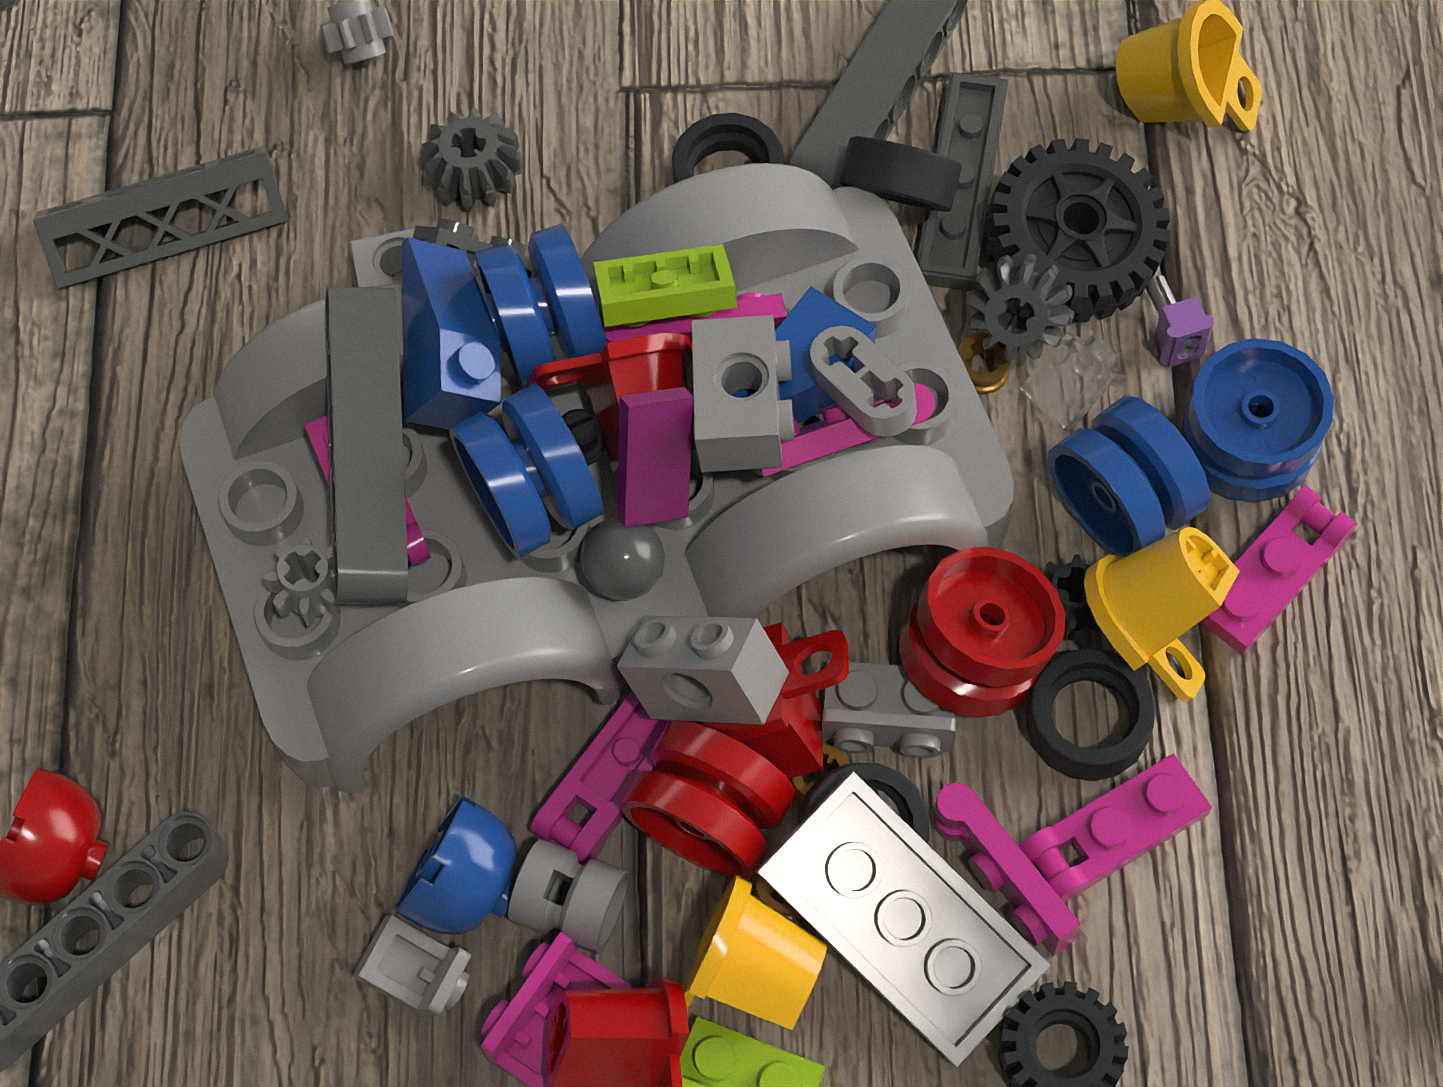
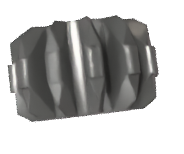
(471, 158)
(1030, 286)

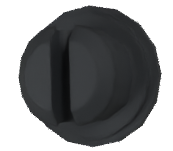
(586, 433)

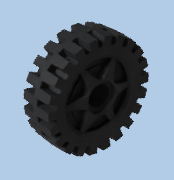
(1100, 197)

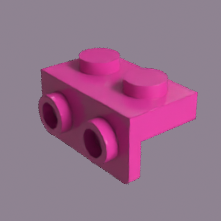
(519, 1030)

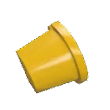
(1189, 70)
(1158, 596)
(755, 958)

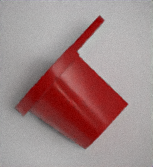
(619, 370)
(794, 727)
(618, 1037)

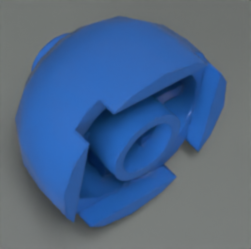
(462, 873)

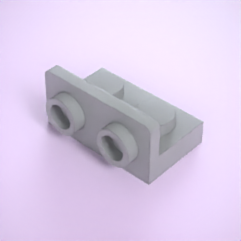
(885, 709)

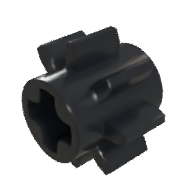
(1071, 579)

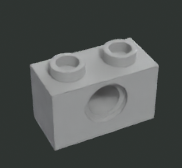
(734, 357)
(703, 669)

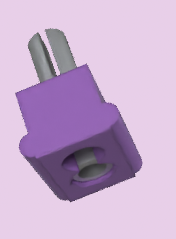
(1181, 327)

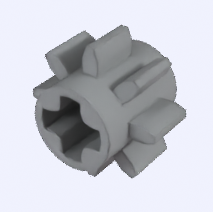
(356, 30)
(295, 592)

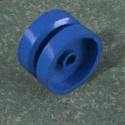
(542, 306)
(1258, 418)
(533, 467)
(1129, 477)

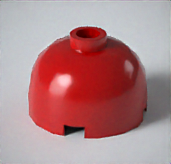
(50, 841)

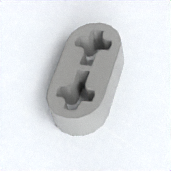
(853, 390)

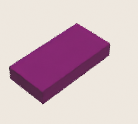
(654, 456)

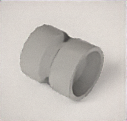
(591, 903)

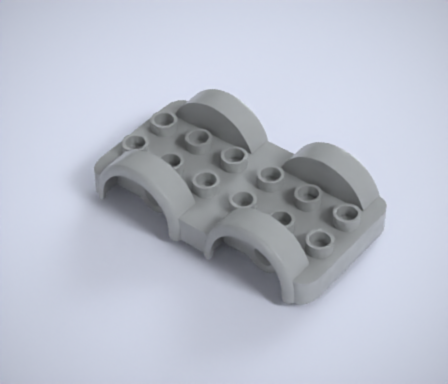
(500, 620)

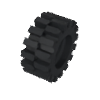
(1065, 1007)

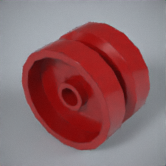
(981, 632)
(709, 799)

